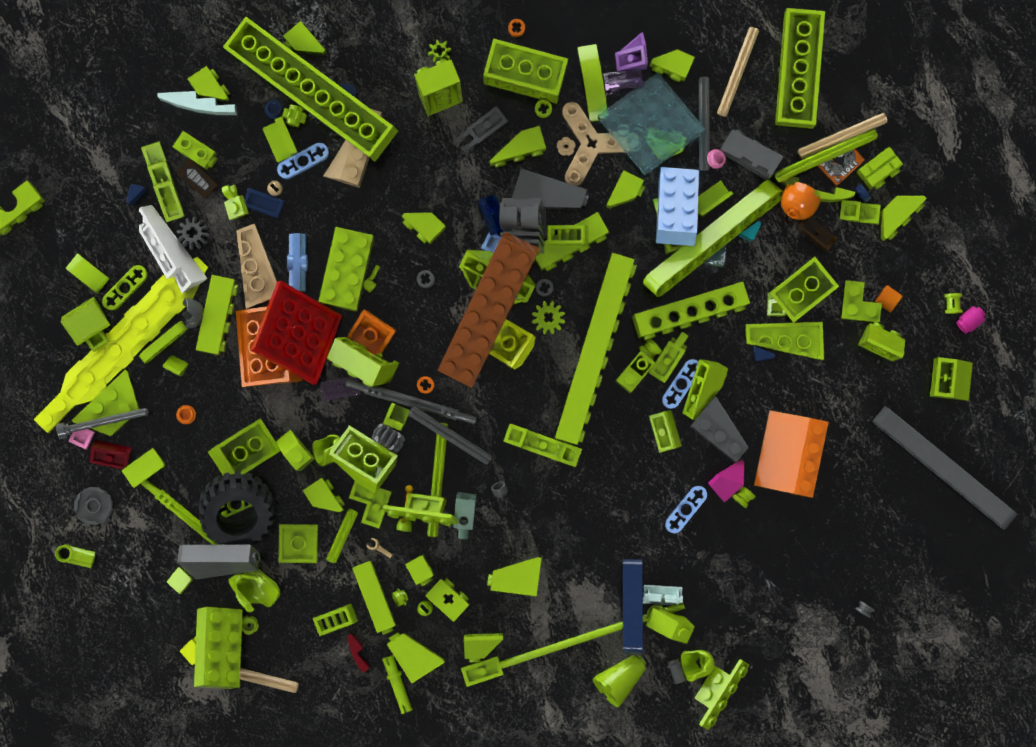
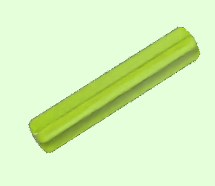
(342, 535)

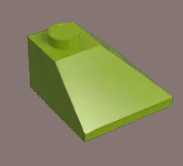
(480, 645)

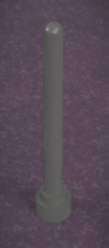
(64, 430)

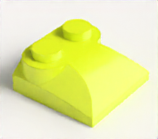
(512, 345)

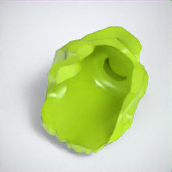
(254, 588)

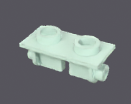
(662, 595)

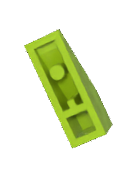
(705, 385)

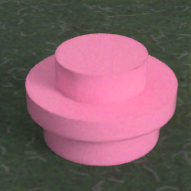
(716, 158)

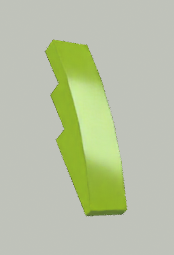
(162, 181)

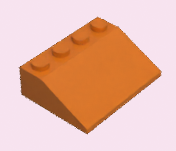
(254, 368)
(791, 453)

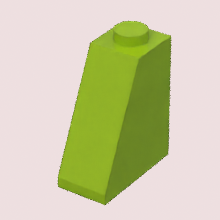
(294, 451)
(517, 578)
(413, 656)

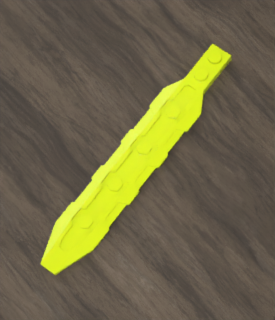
(126, 339)

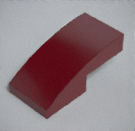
(355, 647)

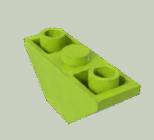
(899, 213)

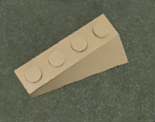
(349, 164)

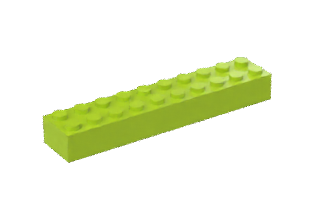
(310, 89)
(594, 349)

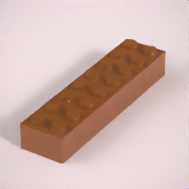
(488, 309)

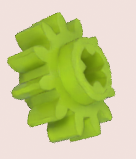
(540, 317)

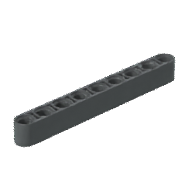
(944, 467)

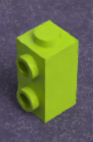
(195, 150)

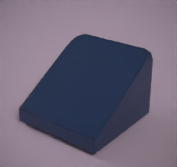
(135, 193)
(761, 355)

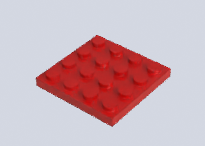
(296, 332)

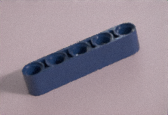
(632, 606)

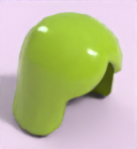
(322, 448)
(691, 669)

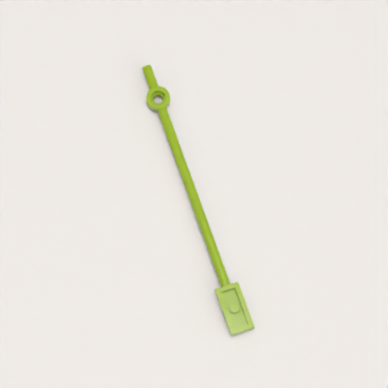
(493, 667)

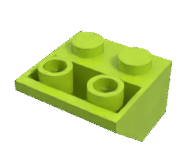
(951, 379)

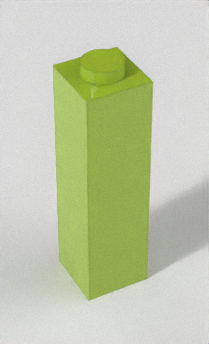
(374, 597)

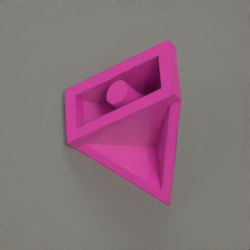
(728, 481)

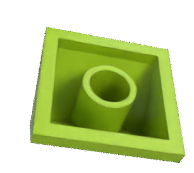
(85, 321)

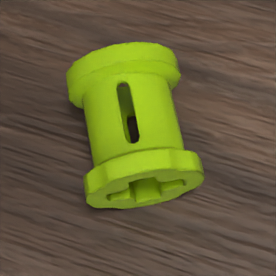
(957, 309)

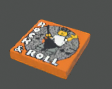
(841, 166)

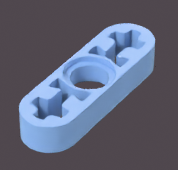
(318, 159)
(685, 369)
(690, 494)

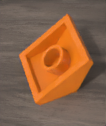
(371, 333)

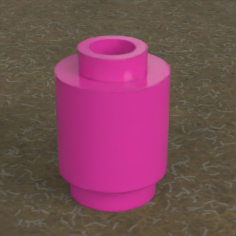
(971, 319)

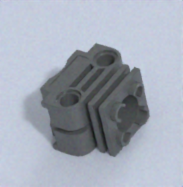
(524, 220)

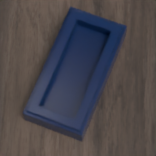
(263, 203)

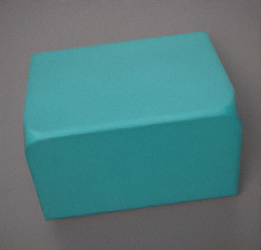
(750, 233)

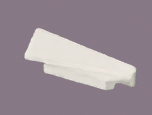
(169, 251)

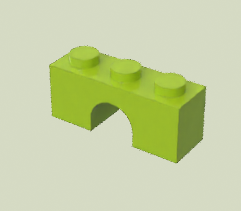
(27, 200)

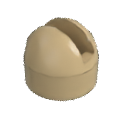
(271, 191)

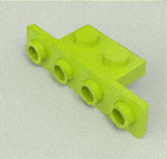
(422, 507)
(717, 691)

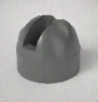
(499, 489)

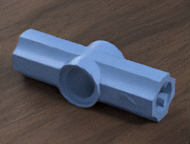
(297, 261)

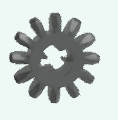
(199, 228)
(388, 438)

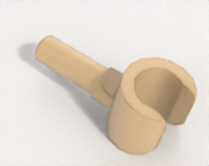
(379, 548)

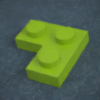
(855, 308)
(373, 513)

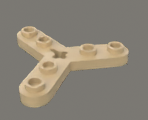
(585, 155)

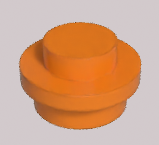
(186, 414)

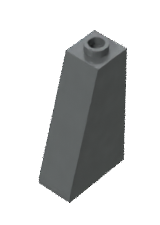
(552, 192)
(217, 560)

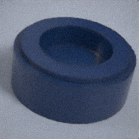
(862, 192)

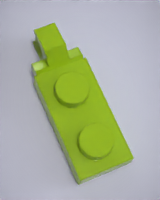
(669, 358)

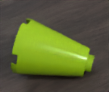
(620, 679)

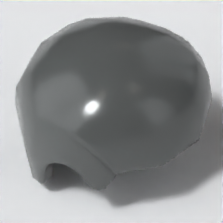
(193, 314)

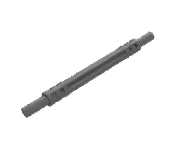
(410, 401)

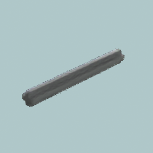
(704, 139)
(450, 435)

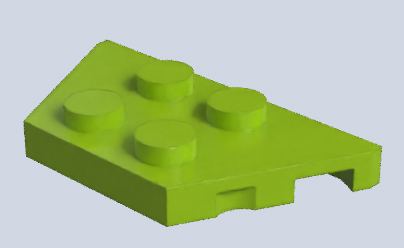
(113, 400)

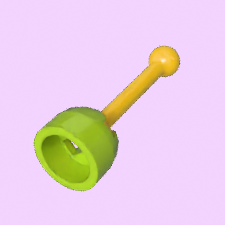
(405, 524)

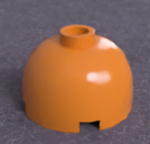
(799, 201)

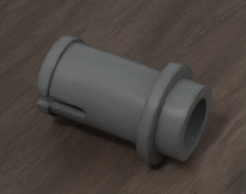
(676, 670)

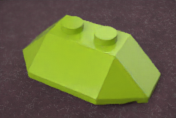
(474, 265)

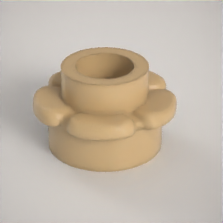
(566, 151)

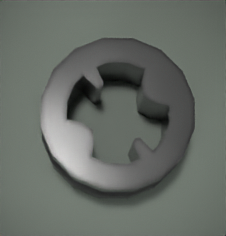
(431, 277)
(539, 285)
(865, 609)

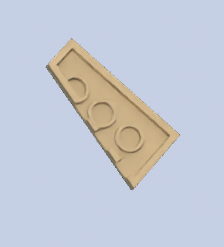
(255, 267)

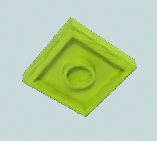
(298, 543)

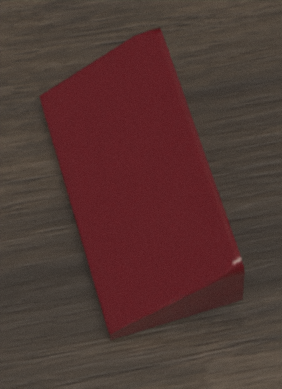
(110, 454)

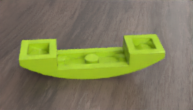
(592, 81)
(838, 193)
(542, 445)

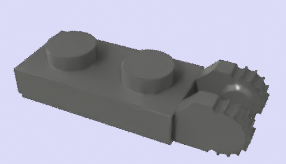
(483, 128)

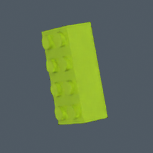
(346, 269)
(218, 648)

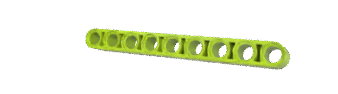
(713, 238)

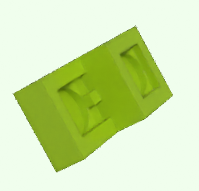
(860, 212)
(87, 273)

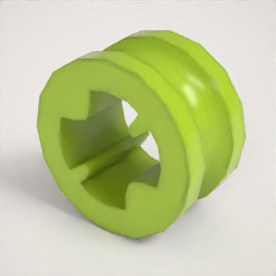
(548, 111)

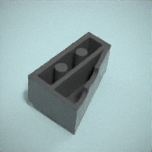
(751, 154)
(720, 431)

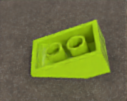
(804, 289)
(882, 342)
(245, 449)
(363, 459)

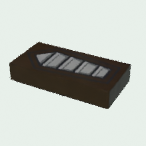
(197, 179)

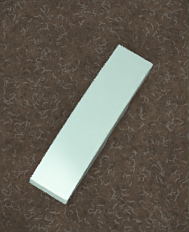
(191, 102)

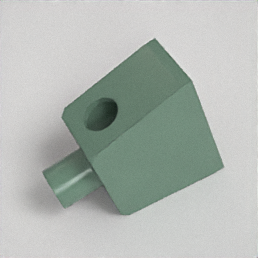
(465, 507)

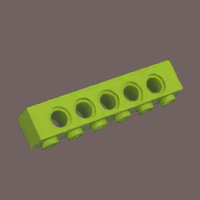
(735, 292)

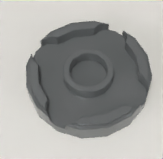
(93, 505)

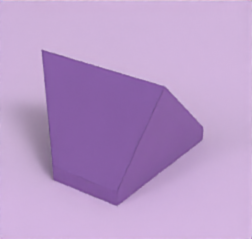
(632, 55)

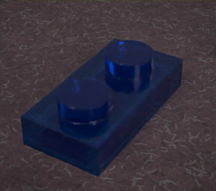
(491, 213)

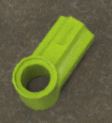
(77, 556)

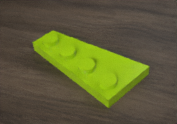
(793, 338)

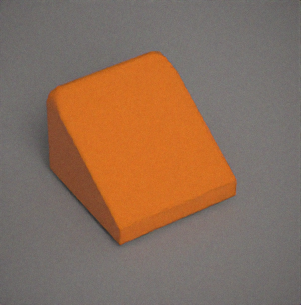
(888, 298)

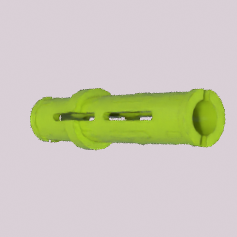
(394, 676)

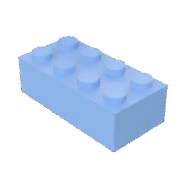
(677, 206)

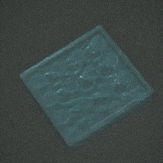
(651, 123)

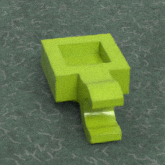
(235, 204)

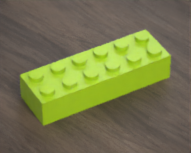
(800, 68)
(438, 86)

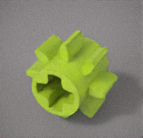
(443, 48)
(294, 115)

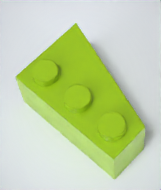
(361, 363)

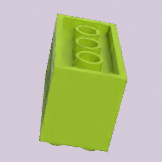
(525, 71)

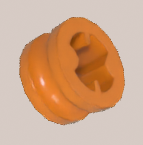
(522, 28)
(430, 381)

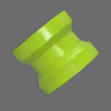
(650, 349)
(743, 496)

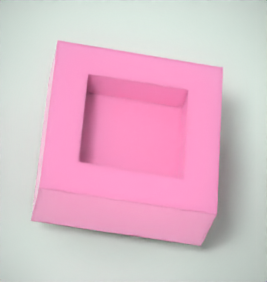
(82, 438)

